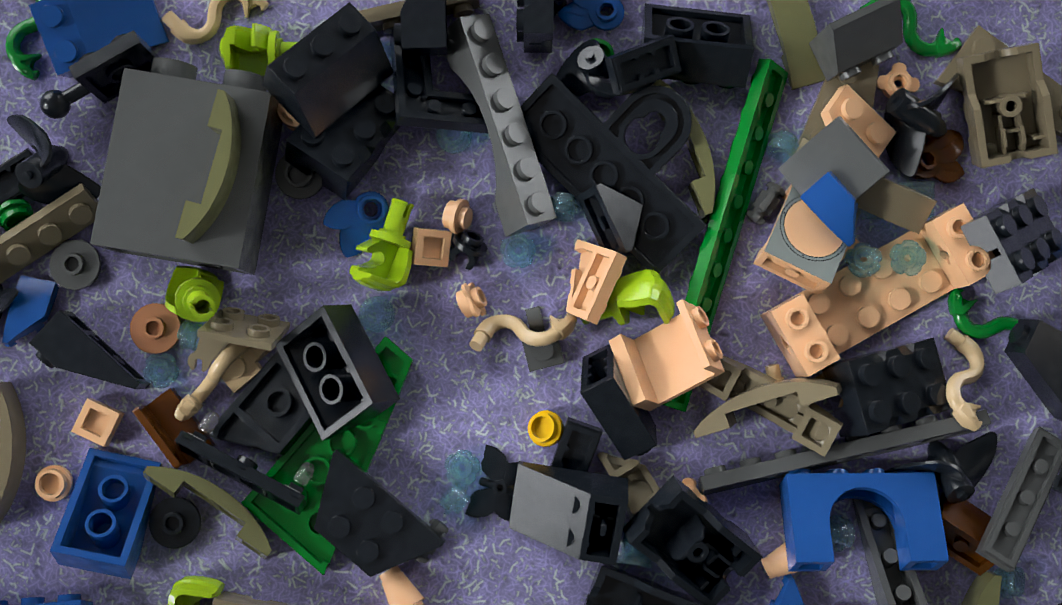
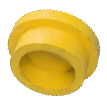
(545, 428)

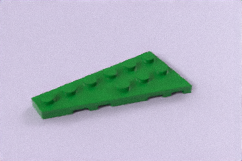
(357, 443)

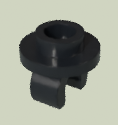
(470, 244)

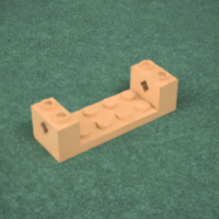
(819, 327)

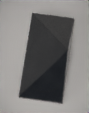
(611, 217)

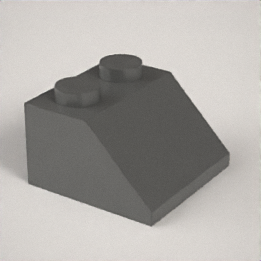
(858, 39)

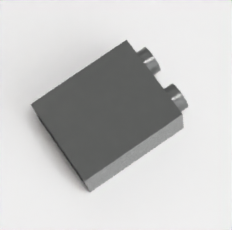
(164, 156)

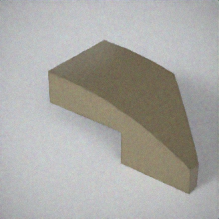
(640, 481)

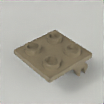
(237, 328)

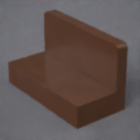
(164, 428)
(963, 530)

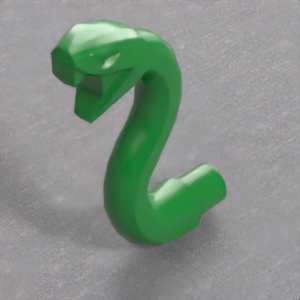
(939, 48)
(22, 62)
(959, 309)

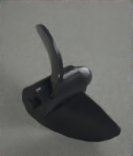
(587, 71)
(913, 122)
(45, 173)
(958, 469)

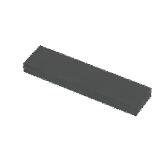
(1022, 500)

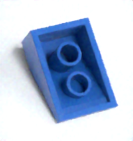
(86, 26)
(106, 515)

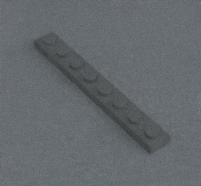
(855, 448)

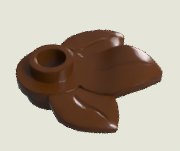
(941, 158)

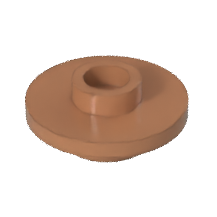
(154, 328)

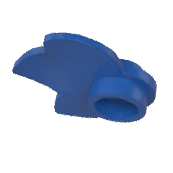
(586, 14)
(353, 222)

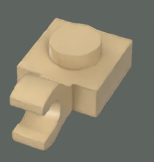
(244, 369)

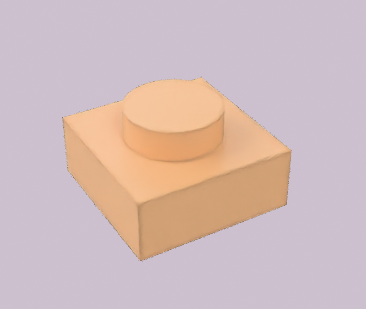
(431, 247)
(97, 422)

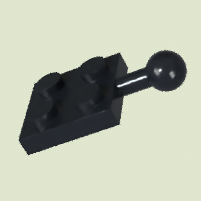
(100, 73)

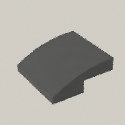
(838, 151)

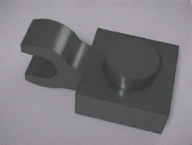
(540, 356)

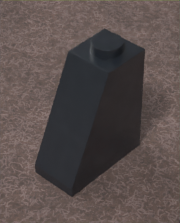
(1037, 355)
(606, 395)

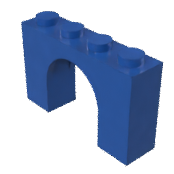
(905, 497)

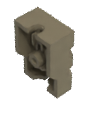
(1007, 105)

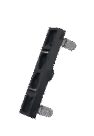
(244, 469)

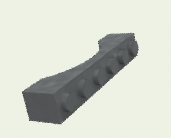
(520, 184)

